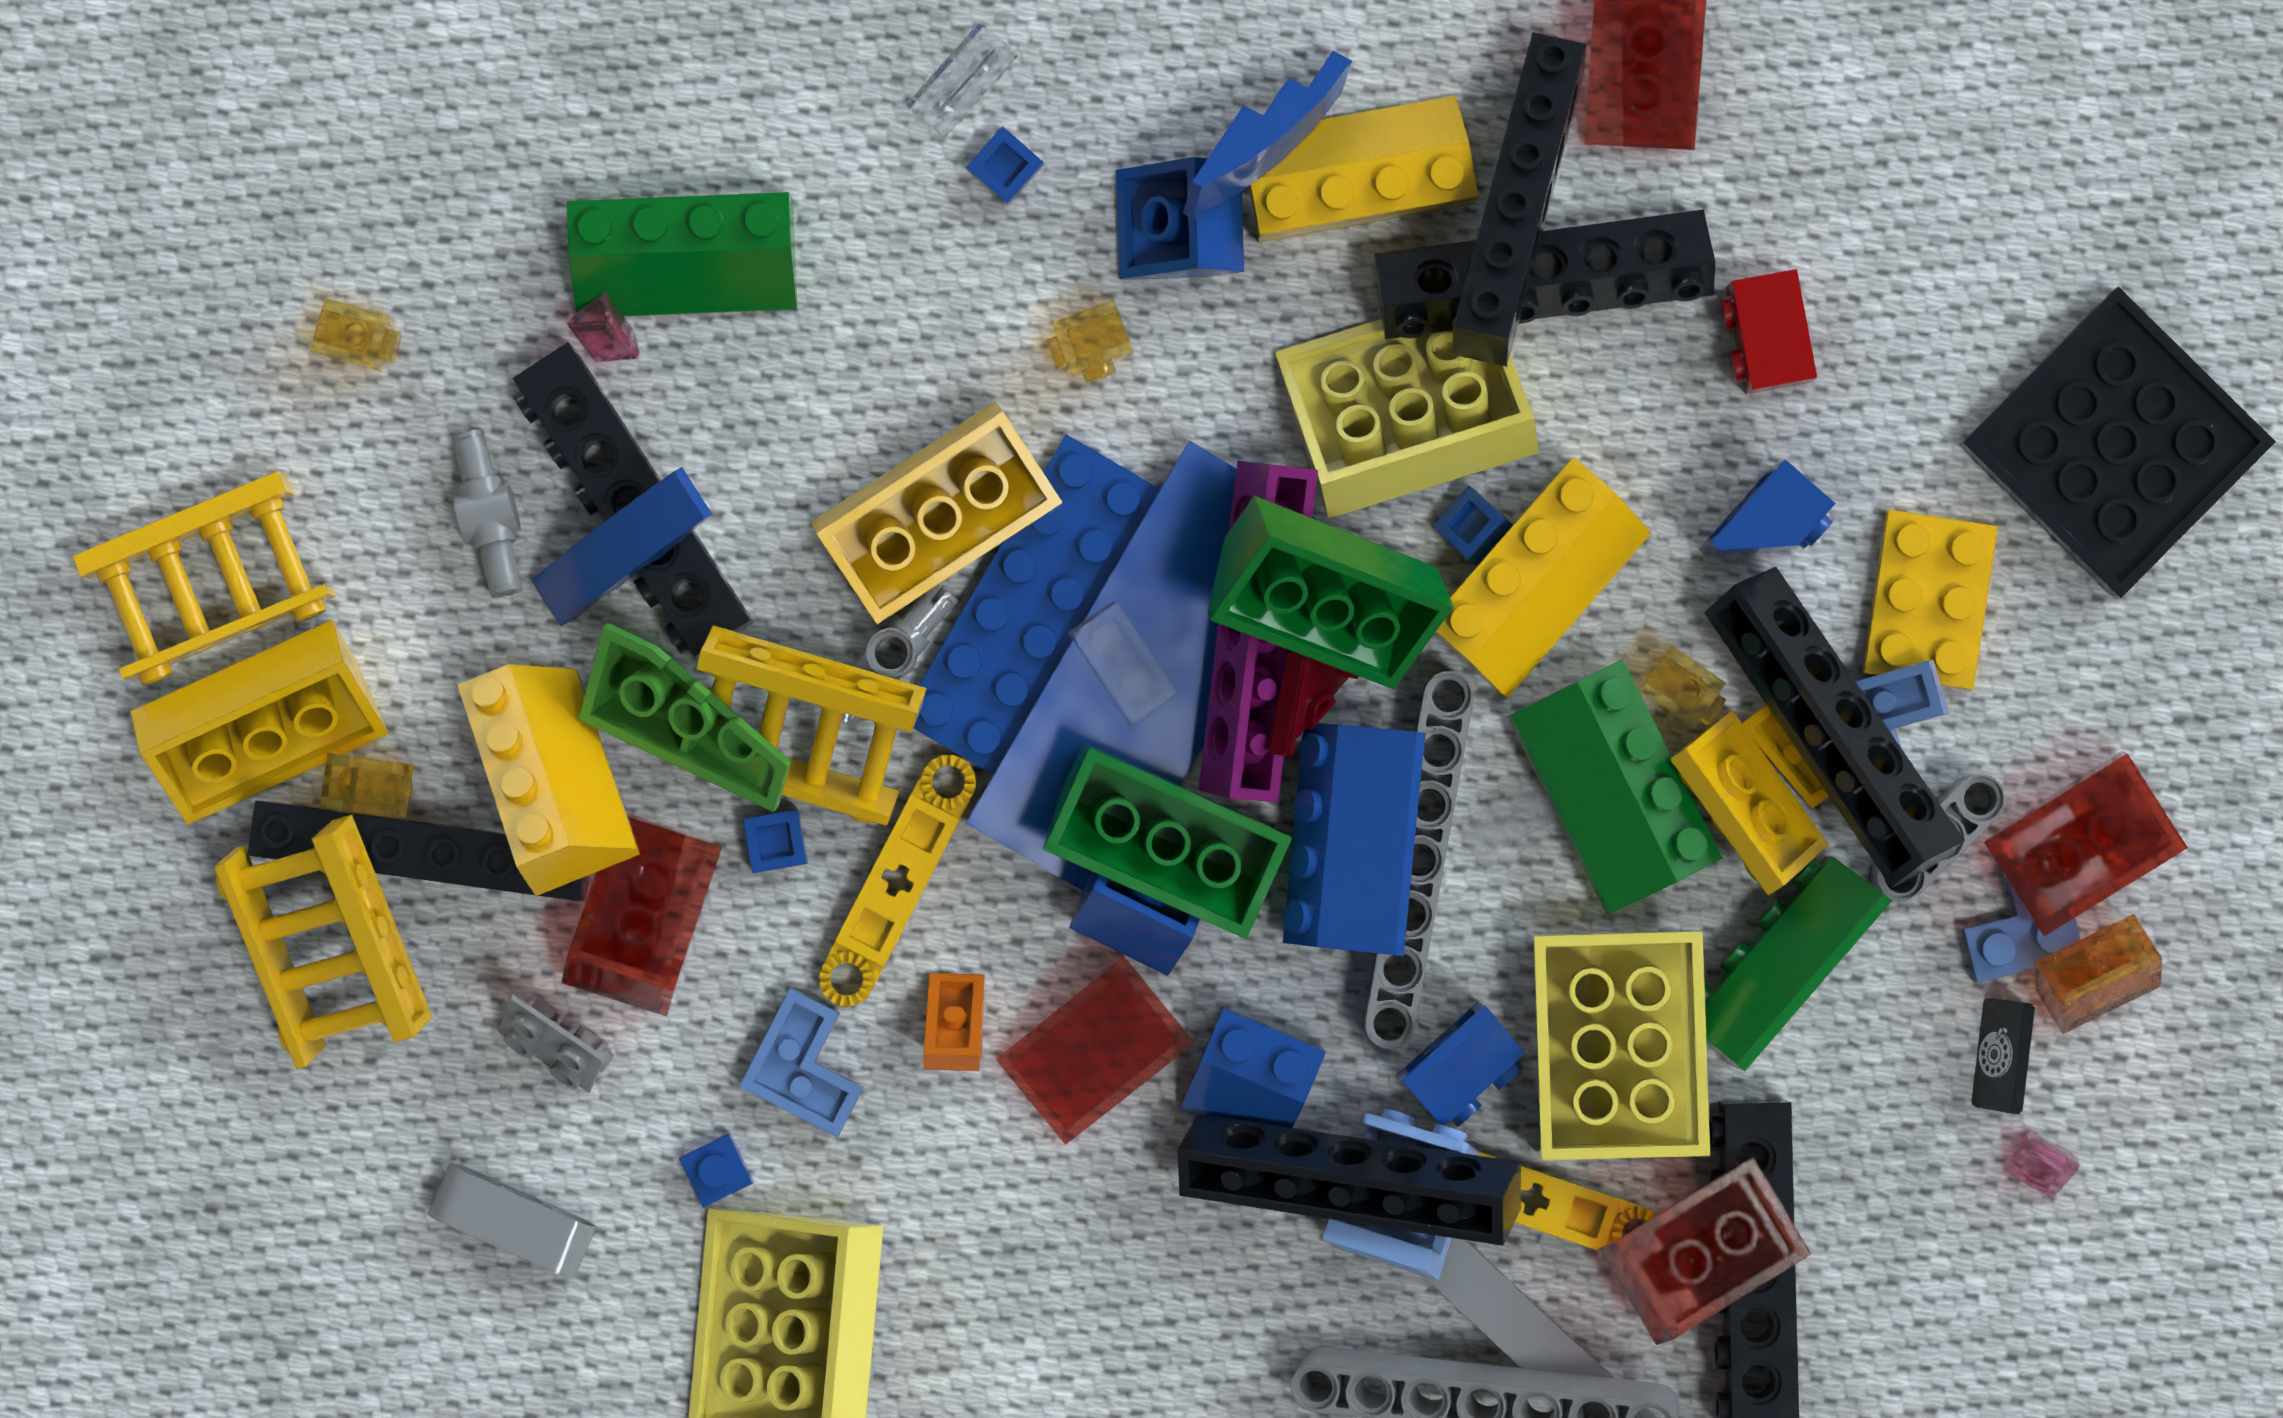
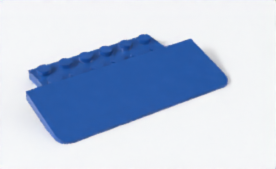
(1014, 683)

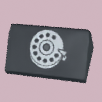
(2003, 1055)

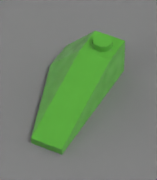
(665, 711)

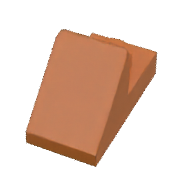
(954, 1022)

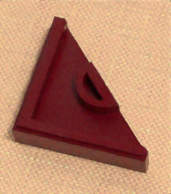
(1303, 699)

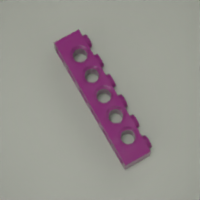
(1248, 669)

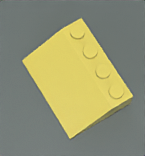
(1400, 414)
(1621, 1045)
(785, 1316)

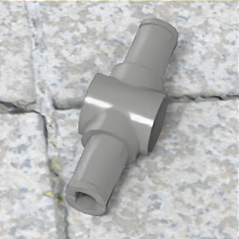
(487, 513)
(910, 628)

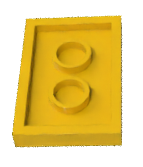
(1930, 596)
(1749, 802)

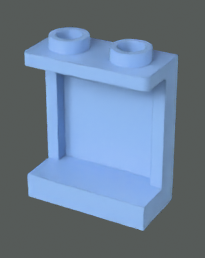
(1400, 1248)

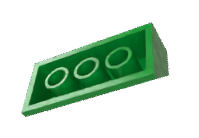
(684, 253)
(1326, 593)
(1614, 787)
(1165, 841)
(1788, 958)

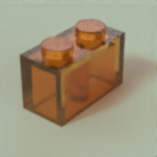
(2098, 974)

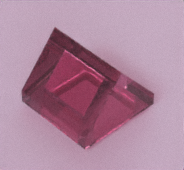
(604, 331)
(2042, 1164)

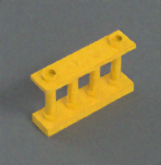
(162, 544)
(837, 691)
(358, 905)

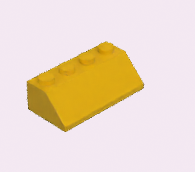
(1368, 171)
(936, 512)
(1540, 577)
(257, 722)
(547, 774)

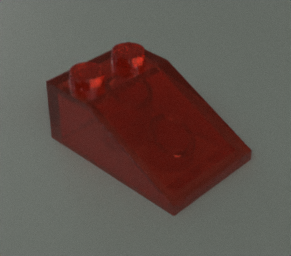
(1644, 73)
(2085, 843)
(642, 919)
(1095, 1050)
(1704, 1252)

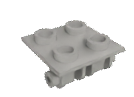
(531, 1032)

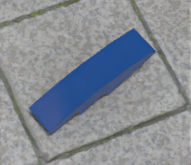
(1260, 142)
(622, 546)

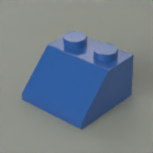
(1163, 241)
(1774, 516)
(1133, 923)
(1462, 1066)
(1252, 1073)

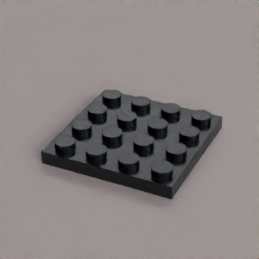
(2117, 443)

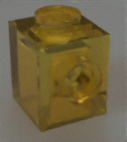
(355, 336)
(1090, 342)
(1683, 689)
(367, 786)

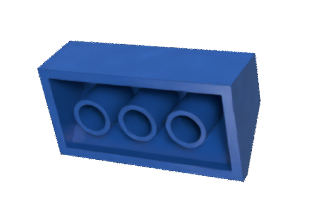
(1353, 838)

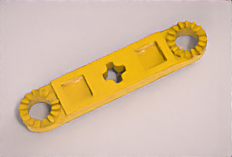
(876, 915)
(1576, 1210)

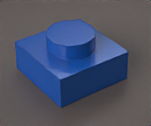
(1005, 166)
(1472, 525)
(775, 841)
(716, 1170)

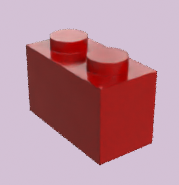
(1768, 332)

